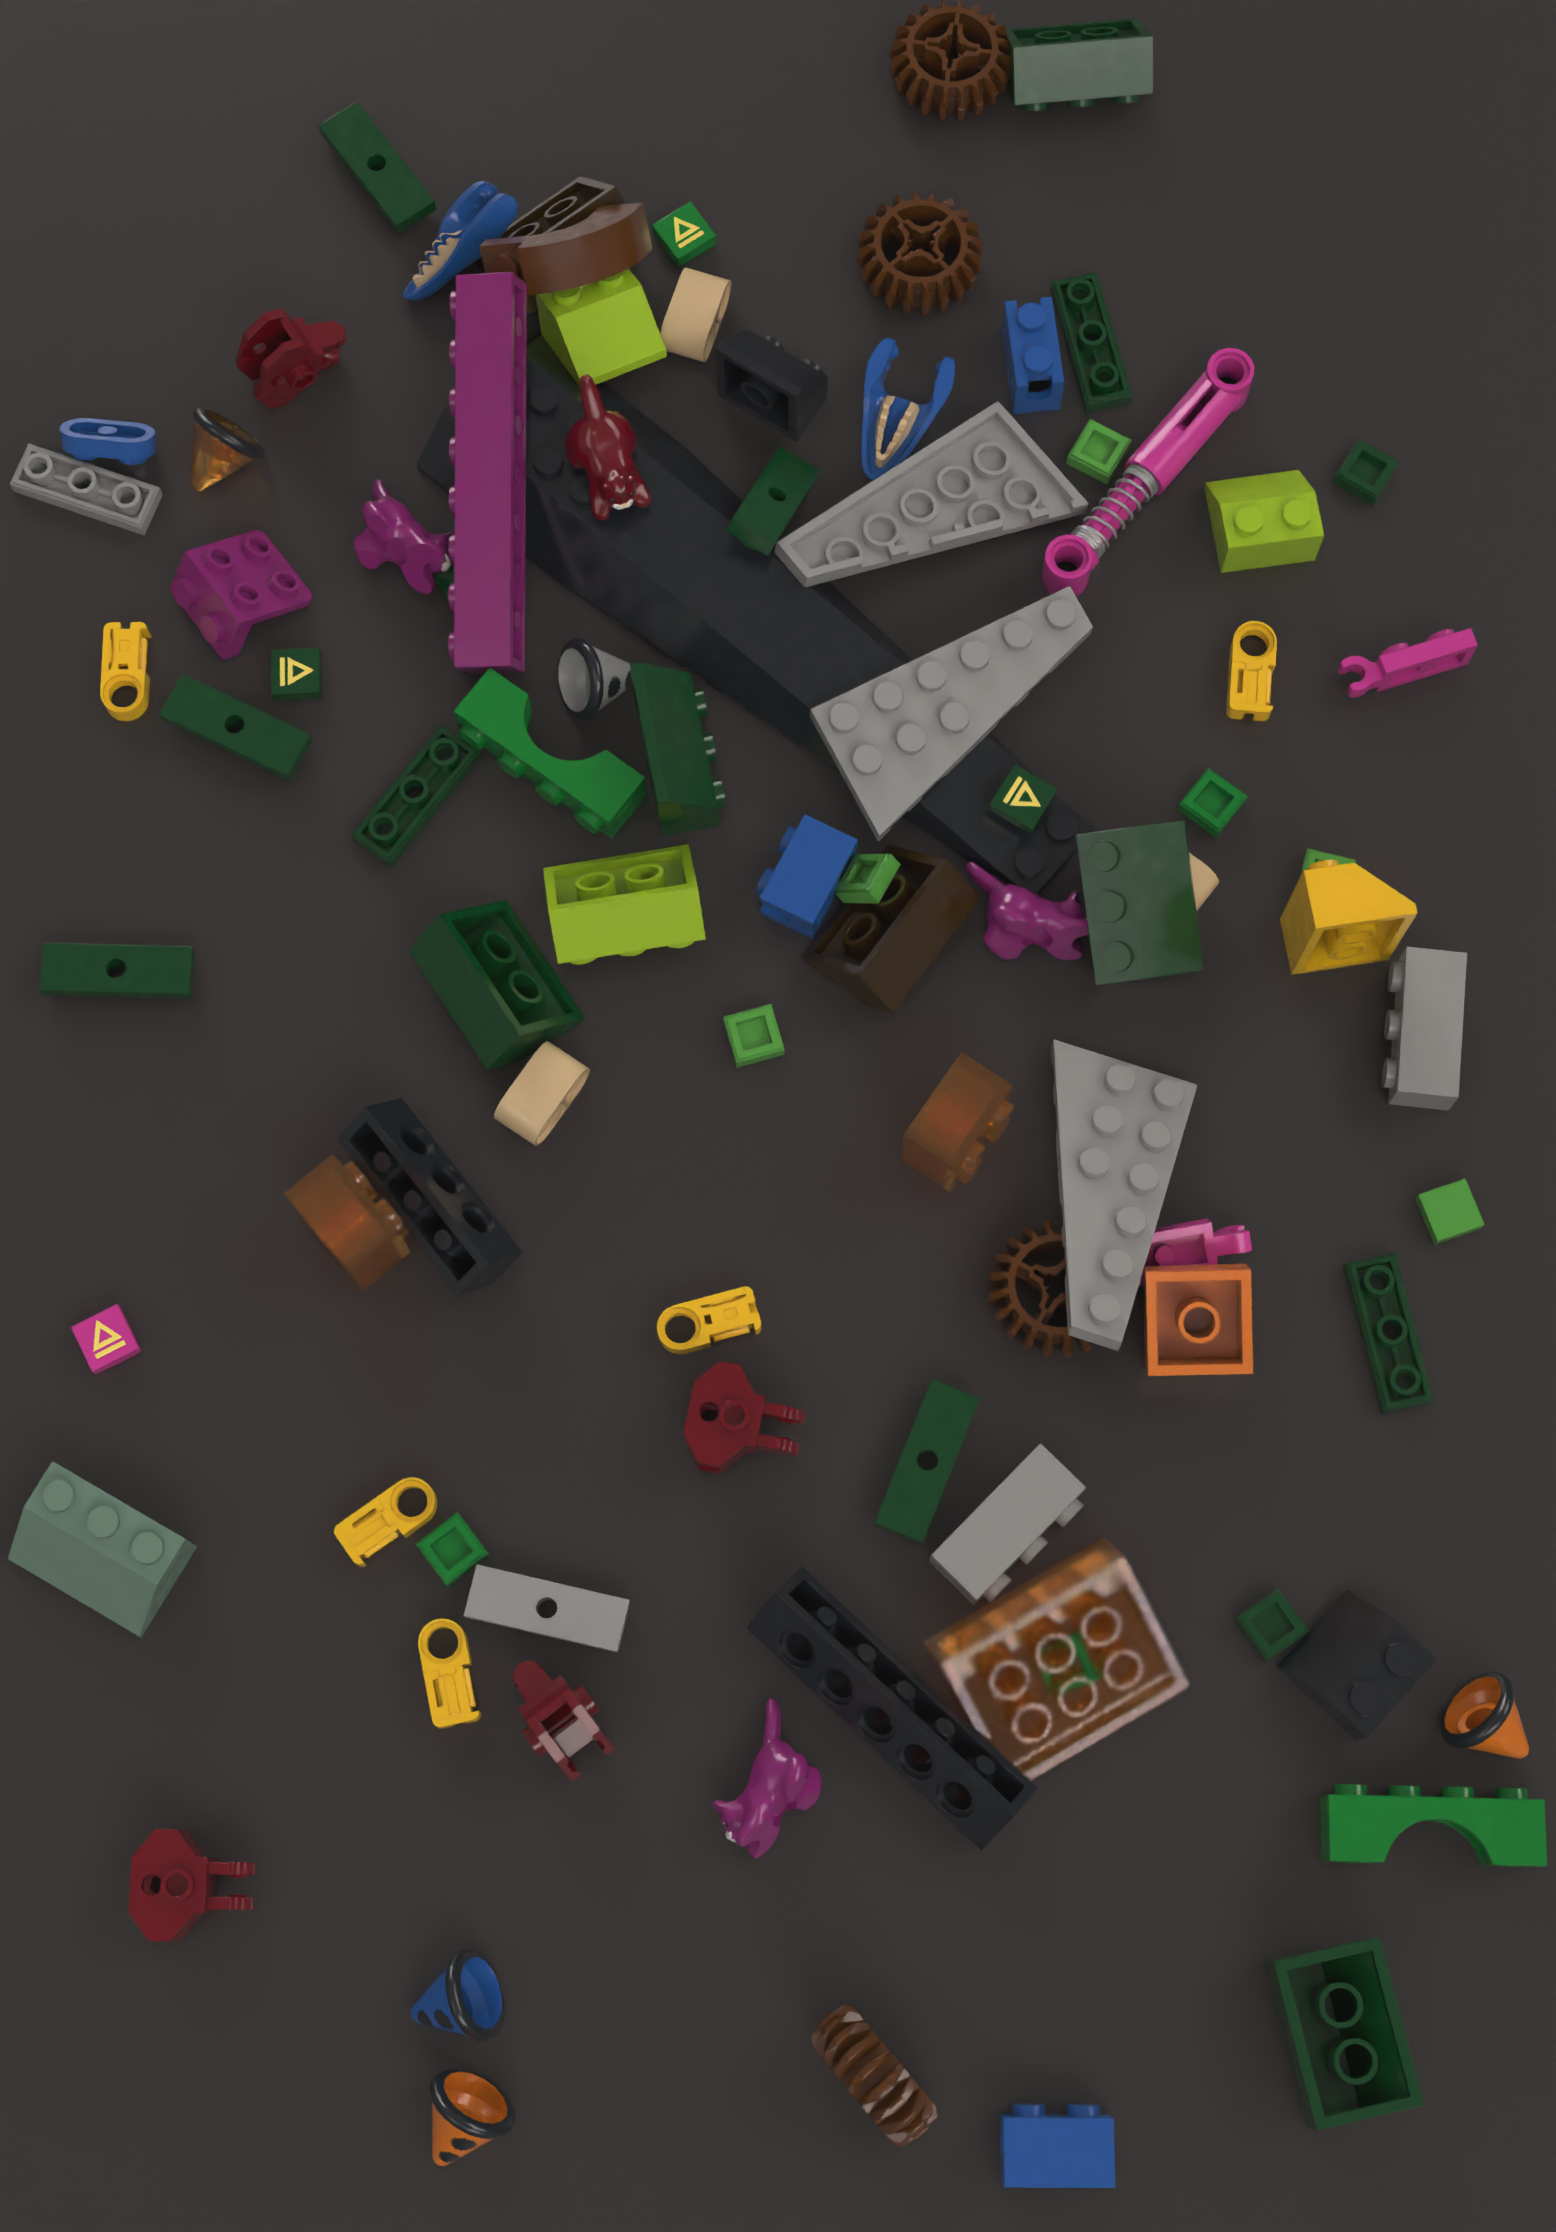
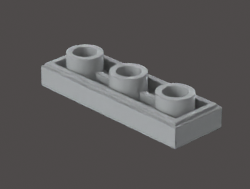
(108, 497)
(515, 1601)

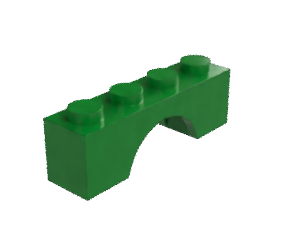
(597, 789)
(1499, 1829)

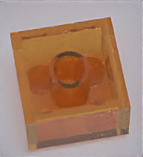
(956, 1123)
(342, 1214)

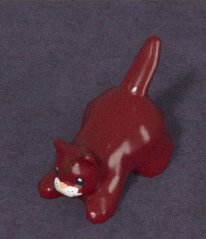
(604, 448)

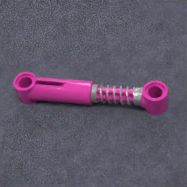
(1152, 467)

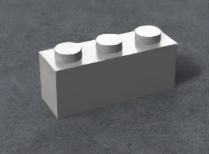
(1425, 1028)
(1009, 1526)

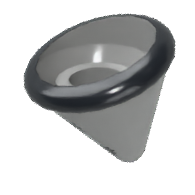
(590, 678)

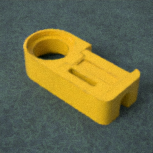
(125, 665)
(1251, 675)
(714, 1317)
(382, 1521)
(447, 1680)

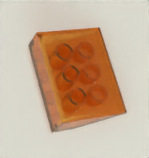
(1002, 1651)

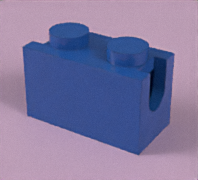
(1032, 355)
(806, 875)
(1057, 2148)

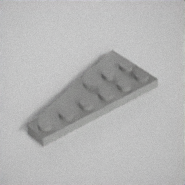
(953, 493)
(927, 715)
(1114, 1167)

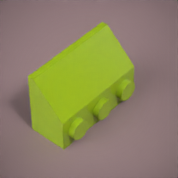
(623, 904)

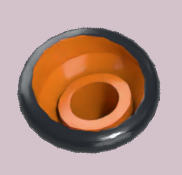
(1492, 1702)
(466, 2114)

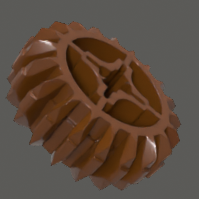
(925, 48)
(920, 234)
(1035, 1277)
(873, 2075)

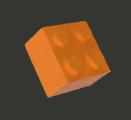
(1197, 1319)

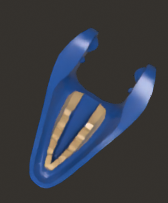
(473, 218)
(892, 423)

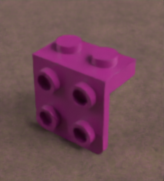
(235, 586)

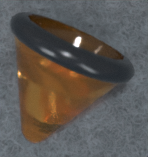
(219, 448)

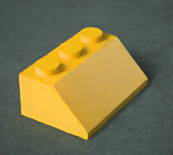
(1342, 918)

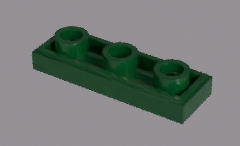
(364, 152)
(1094, 363)
(772, 501)
(214, 714)
(400, 819)
(89, 968)
(1394, 1364)
(936, 1432)

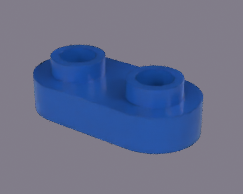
(110, 439)

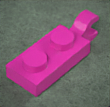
(1406, 664)
(1195, 1244)

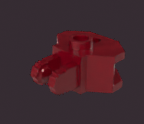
(289, 355)
(739, 1420)
(557, 1716)
(185, 1885)

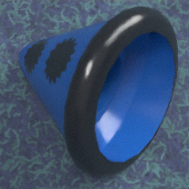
(463, 1998)

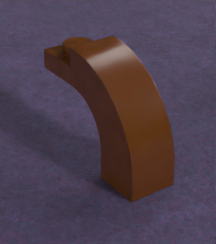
(574, 256)

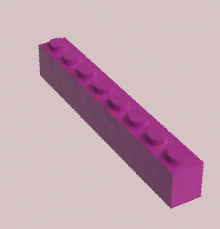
(488, 473)

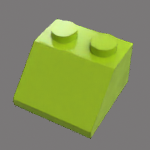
(601, 327)
(1264, 520)

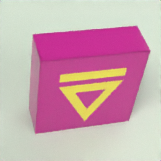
(106, 1339)

